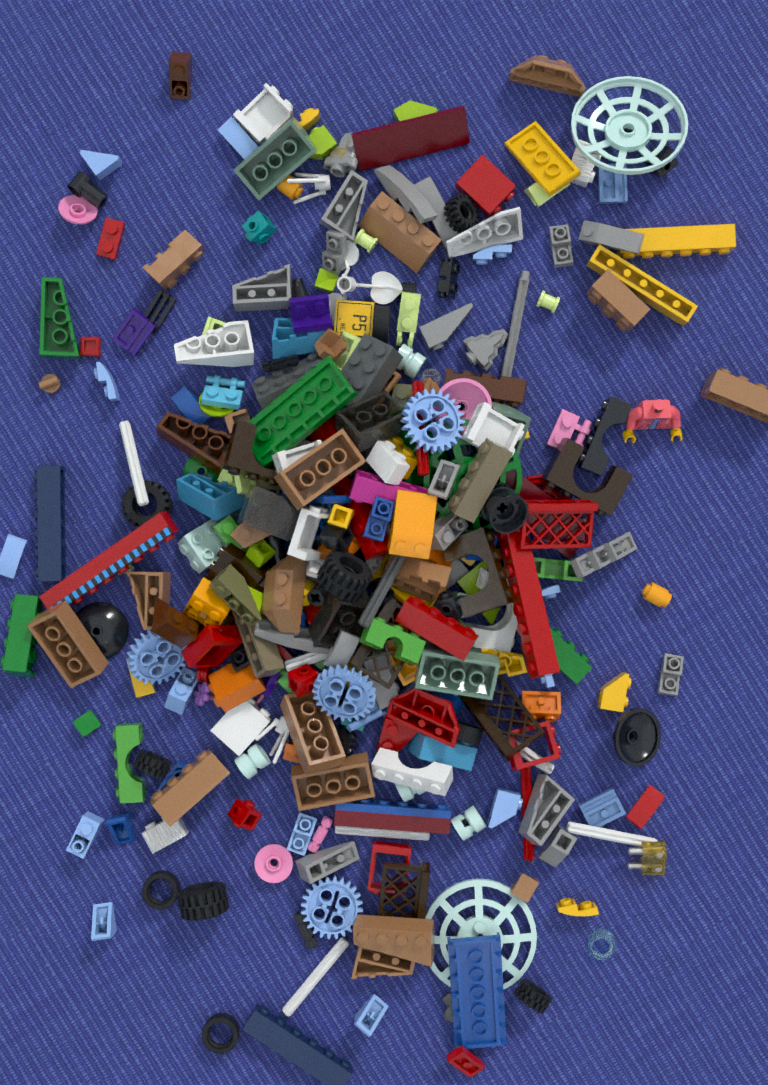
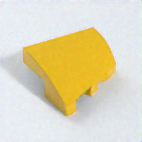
(510, 663)

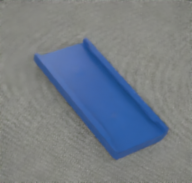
(477, 991)

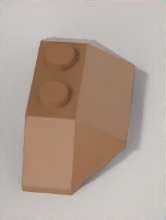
(549, 75)
(285, 594)

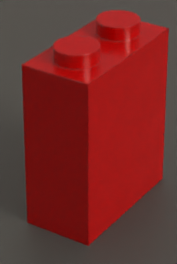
(486, 186)

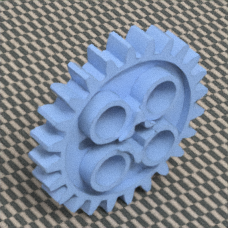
(423, 405)
(154, 658)
(358, 699)
(316, 901)

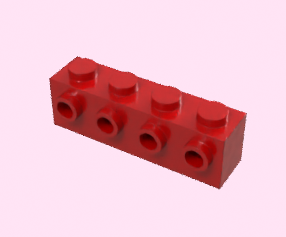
(436, 627)

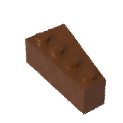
(501, 390)
(195, 440)

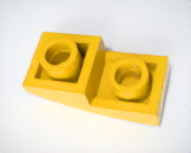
(309, 118)
(569, 907)

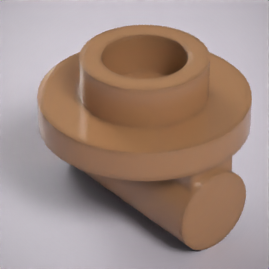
(50, 383)

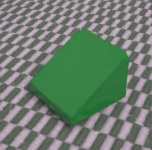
(87, 723)

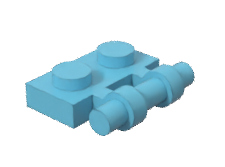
(223, 397)

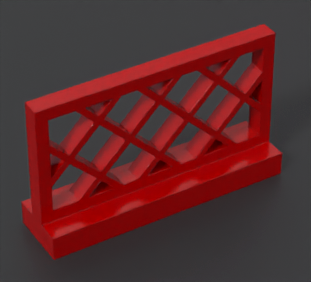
(559, 507)

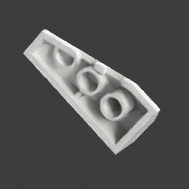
(494, 231)
(220, 347)

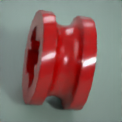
(202, 674)

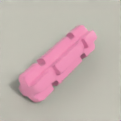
(320, 834)

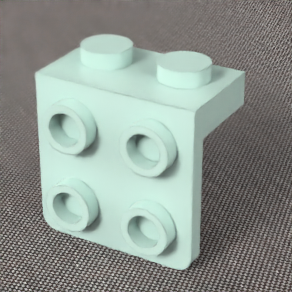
(201, 546)

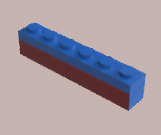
(394, 816)

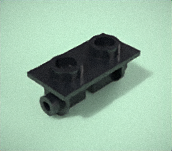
(450, 269)

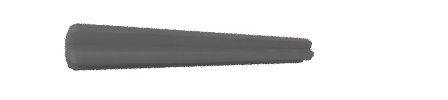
(381, 590)

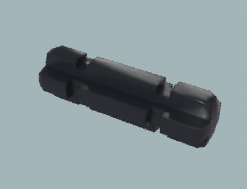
(280, 363)
(305, 932)

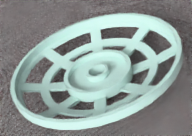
(629, 119)
(483, 924)

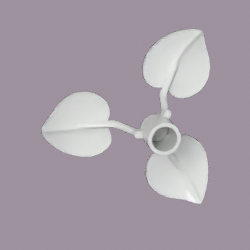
(384, 284)

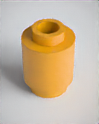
(290, 189)
(656, 595)

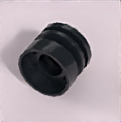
(504, 509)

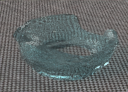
(602, 934)

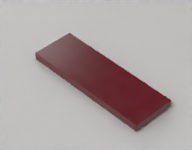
(411, 138)
(531, 492)

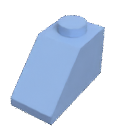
(504, 806)

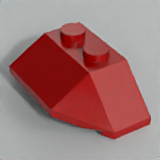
(426, 714)

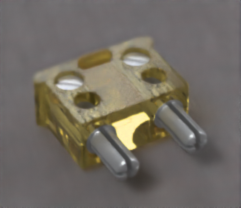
(652, 858)

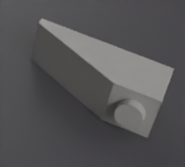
(610, 237)
(440, 330)
(326, 861)

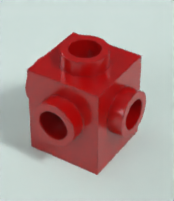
(302, 679)
(244, 814)

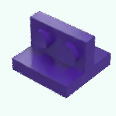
(310, 313)

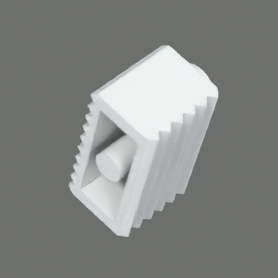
(585, 166)
(388, 462)
(161, 834)

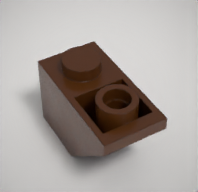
(180, 75)

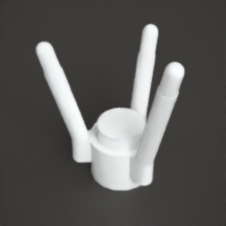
(321, 182)
(282, 729)

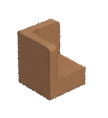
(330, 344)
(231, 418)
(524, 887)

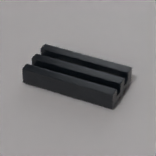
(152, 306)

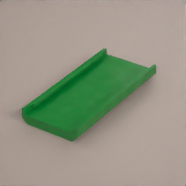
(300, 410)

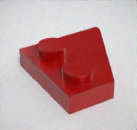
(394, 735)

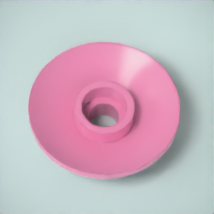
(77, 210)
(270, 872)

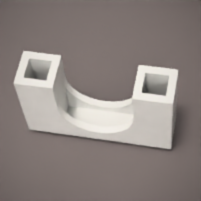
(500, 635)

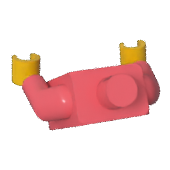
(653, 415)

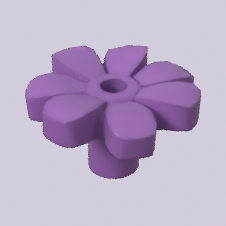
(203, 694)

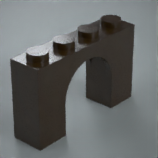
(240, 456)
(560, 475)
(239, 560)
(496, 592)

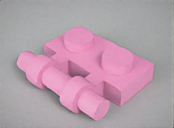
(564, 428)

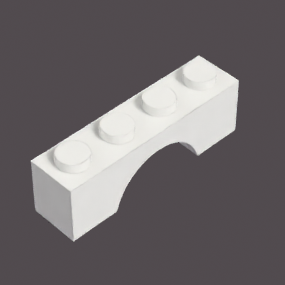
(433, 778)

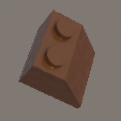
(173, 624)

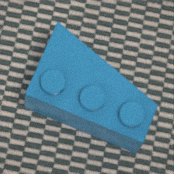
(287, 343)
(209, 497)
(431, 750)

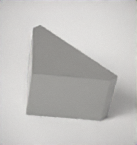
(444, 479)

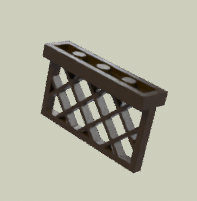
(363, 650)
(492, 730)
(420, 889)

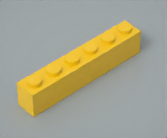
(684, 241)
(643, 286)

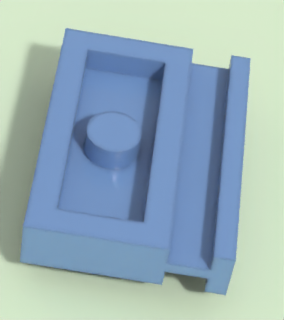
(612, 186)
(602, 808)

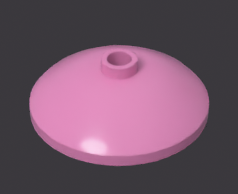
(466, 392)

